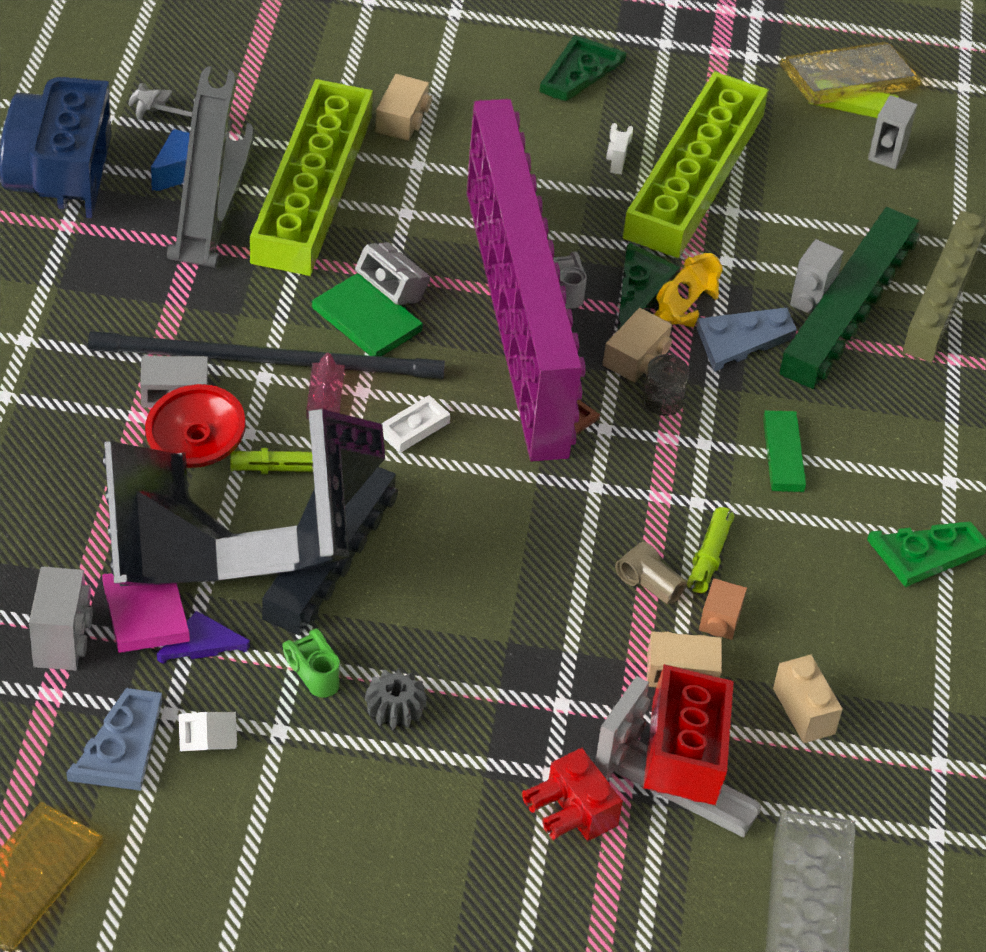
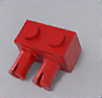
(583, 794)

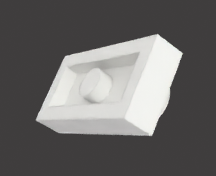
(415, 423)

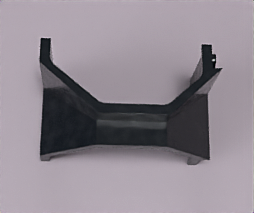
(169, 539)

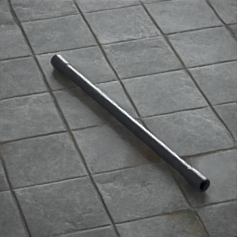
(116, 343)

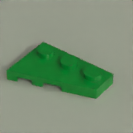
(928, 552)

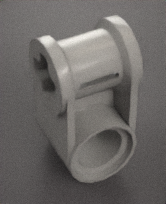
(573, 278)

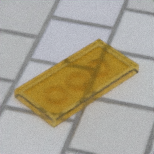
(38, 866)

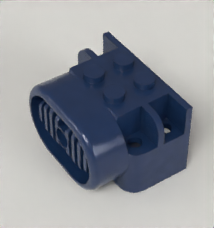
(58, 141)

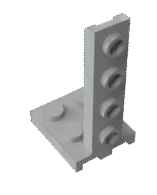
(623, 754)

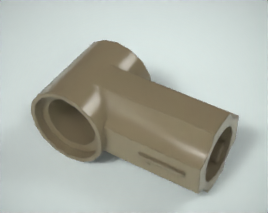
(644, 567)

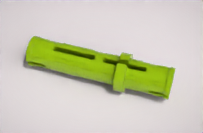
(271, 461)
(707, 558)

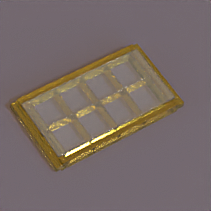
(850, 72)

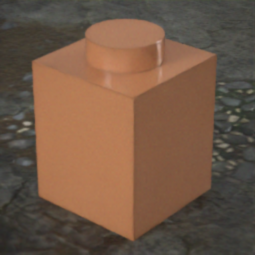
(722, 609)

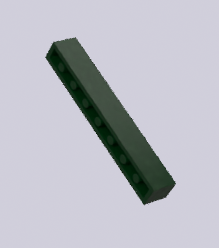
(850, 298)

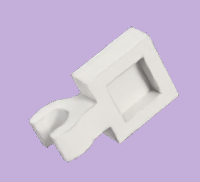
(618, 148)

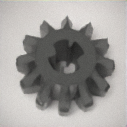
(395, 698)

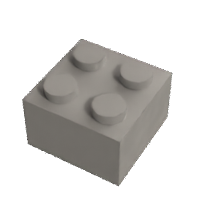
(60, 618)

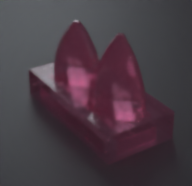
(325, 385)

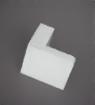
(207, 731)

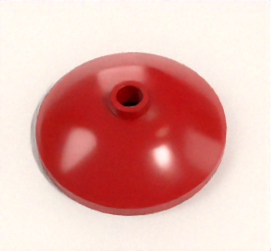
(194, 414)

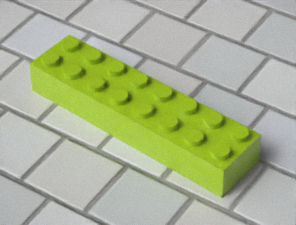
(695, 165)
(311, 178)

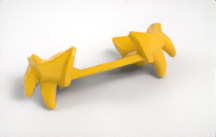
(700, 275)

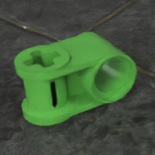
(314, 663)

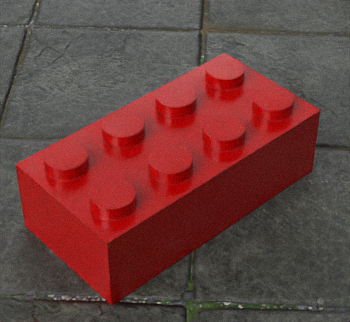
(689, 735)

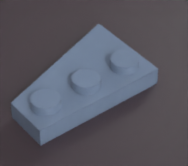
(742, 333)
(122, 745)

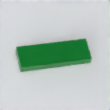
(784, 451)

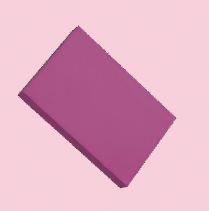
(145, 615)

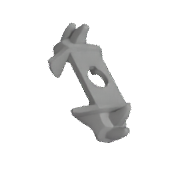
(153, 101)

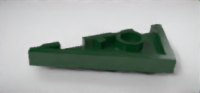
(642, 281)

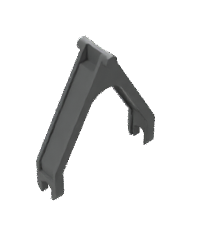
(211, 173)

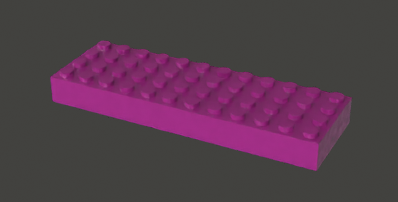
(524, 282)

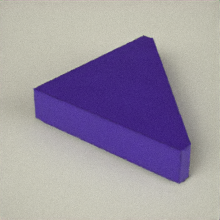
(206, 640)

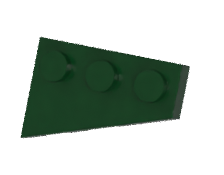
(579, 67)

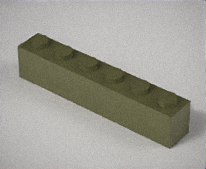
(945, 286)

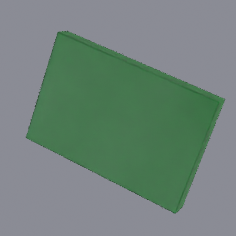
(367, 316)

